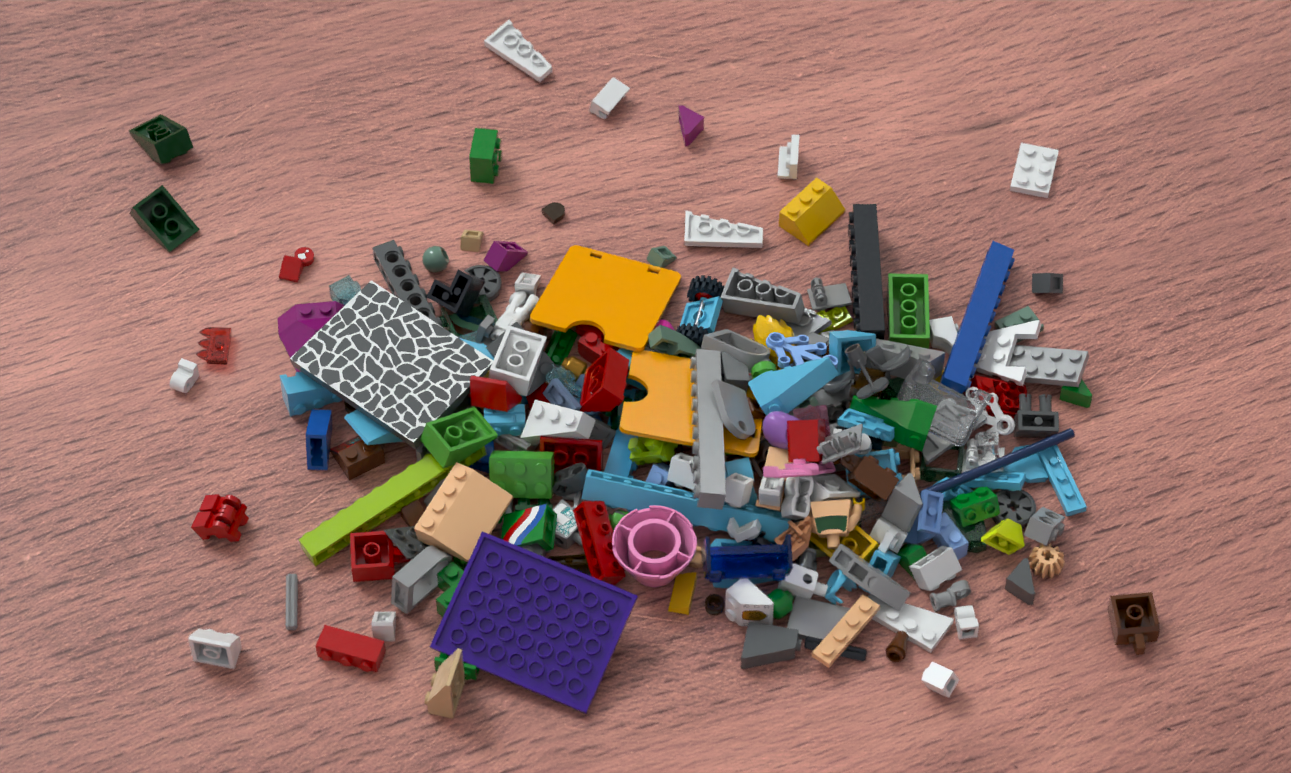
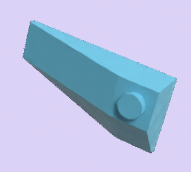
(791, 386)

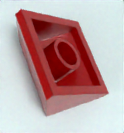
(493, 394)
(804, 438)

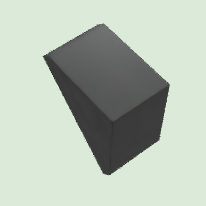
(1020, 583)

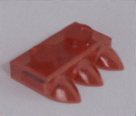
(216, 345)

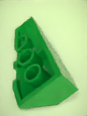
(909, 418)

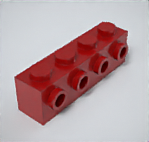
(597, 541)

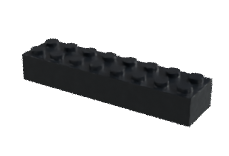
(867, 270)

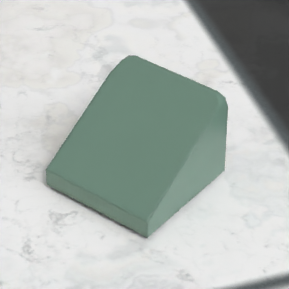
(660, 256)

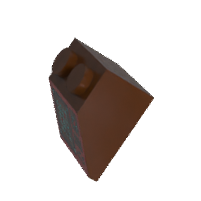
(357, 457)

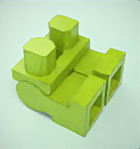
(650, 450)

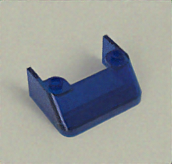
(747, 561)

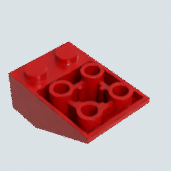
(1007, 394)

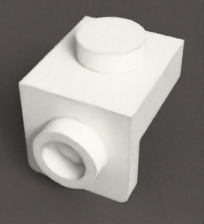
(748, 531)

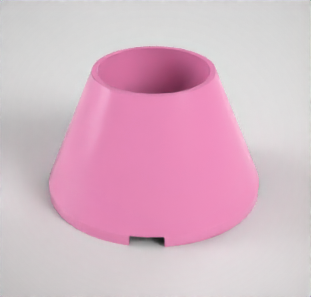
(649, 530)

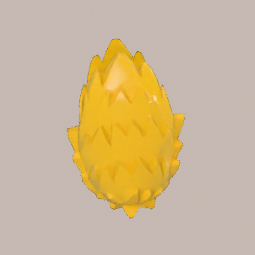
(768, 325)

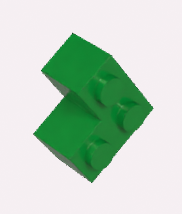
(447, 581)

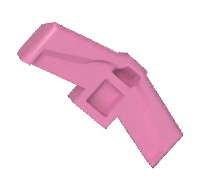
(798, 468)

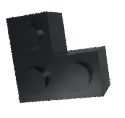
(459, 295)

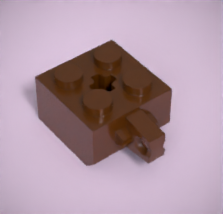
(870, 476)
(1134, 620)

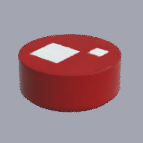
(306, 255)

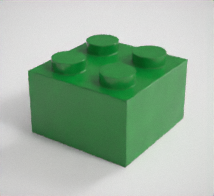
(485, 155)

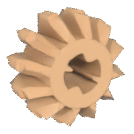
(1046, 560)

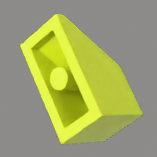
(1005, 536)

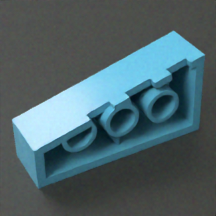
(304, 394)

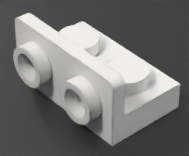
(789, 159)

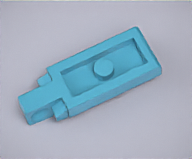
(871, 425)

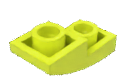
(839, 317)

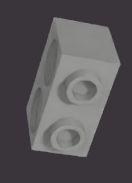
(1045, 526)

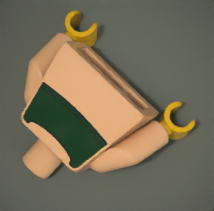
(835, 519)

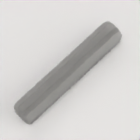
(291, 602)

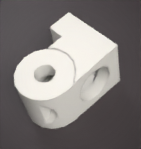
(185, 376)
(966, 620)

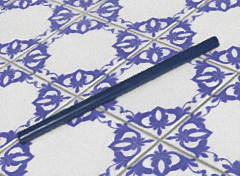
(1002, 461)

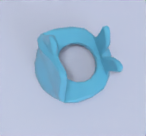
(835, 581)

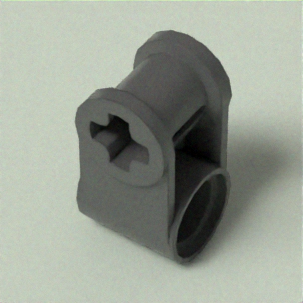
(571, 477)
(808, 559)

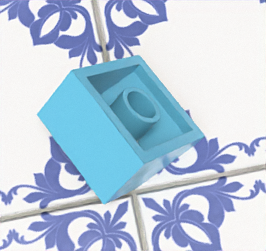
(841, 340)

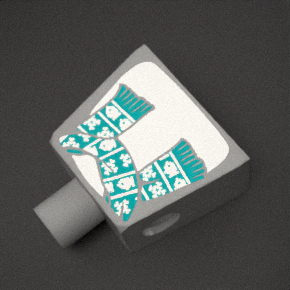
(566, 527)

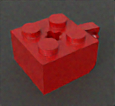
(591, 343)
(374, 556)

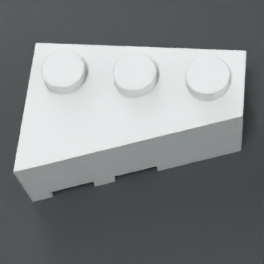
(556, 421)

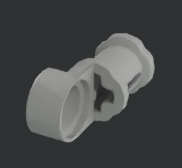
(957, 591)

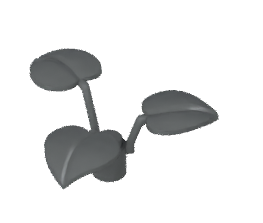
(858, 359)

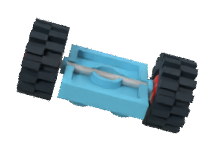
(702, 313)

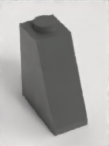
(769, 644)

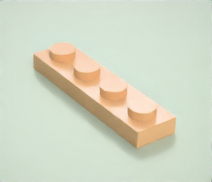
(845, 631)

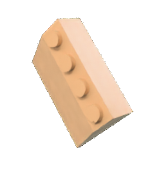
(461, 511)

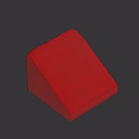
(291, 268)

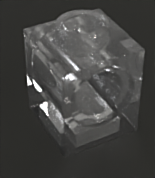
(988, 446)

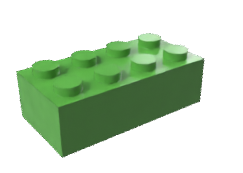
(908, 309)

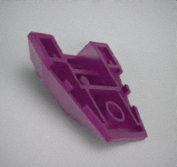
(303, 322)

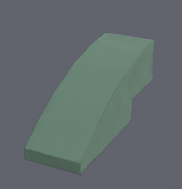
(672, 342)

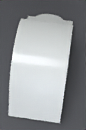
(888, 535)

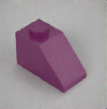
(504, 255)

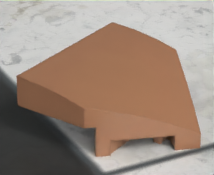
(800, 536)

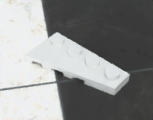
(515, 49)
(716, 233)
(921, 625)

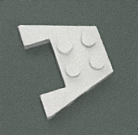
(999, 351)

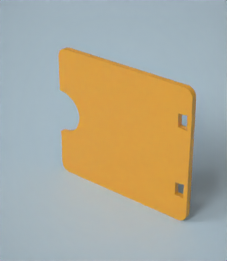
(608, 294)
(667, 408)

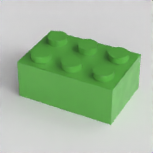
(523, 473)

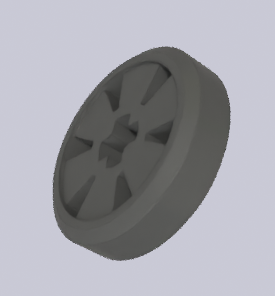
(492, 279)
(1022, 503)

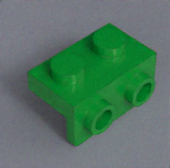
(975, 506)

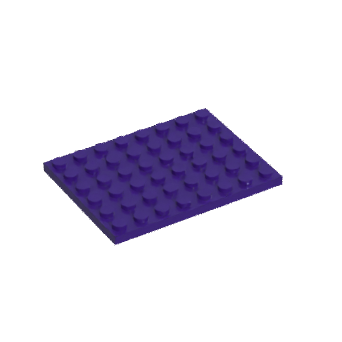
(534, 622)

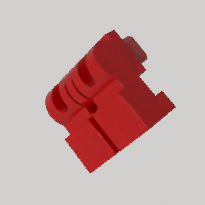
(220, 517)

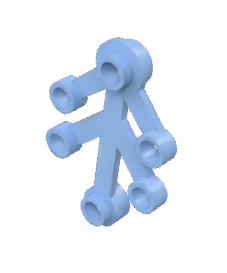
(777, 342)

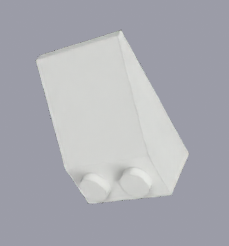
(518, 358)

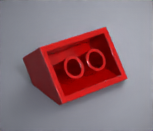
(604, 382)
(572, 451)

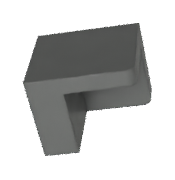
(1047, 283)

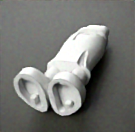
(517, 311)

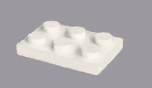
(1034, 170)

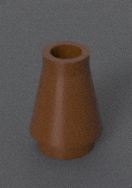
(897, 648)

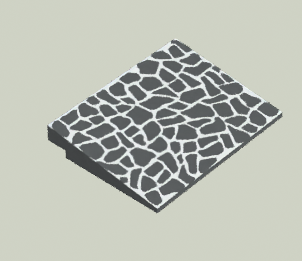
(391, 363)

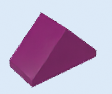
(690, 123)

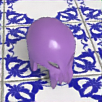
(775, 428)

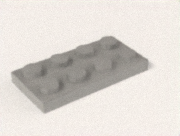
(1050, 365)

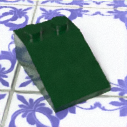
(162, 139)
(163, 219)

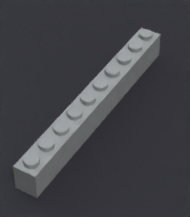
(707, 431)

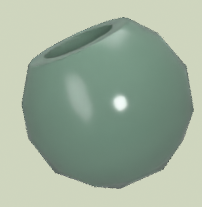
(435, 259)

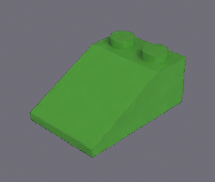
(457, 436)

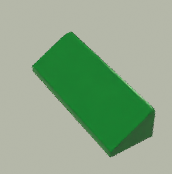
(560, 345)

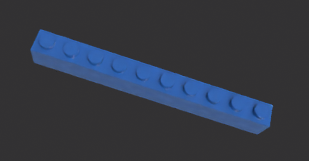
(977, 316)

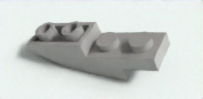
(869, 578)

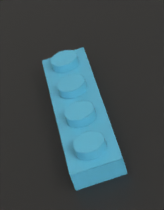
(1062, 481)

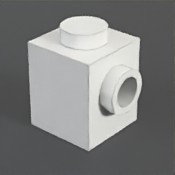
(940, 679)

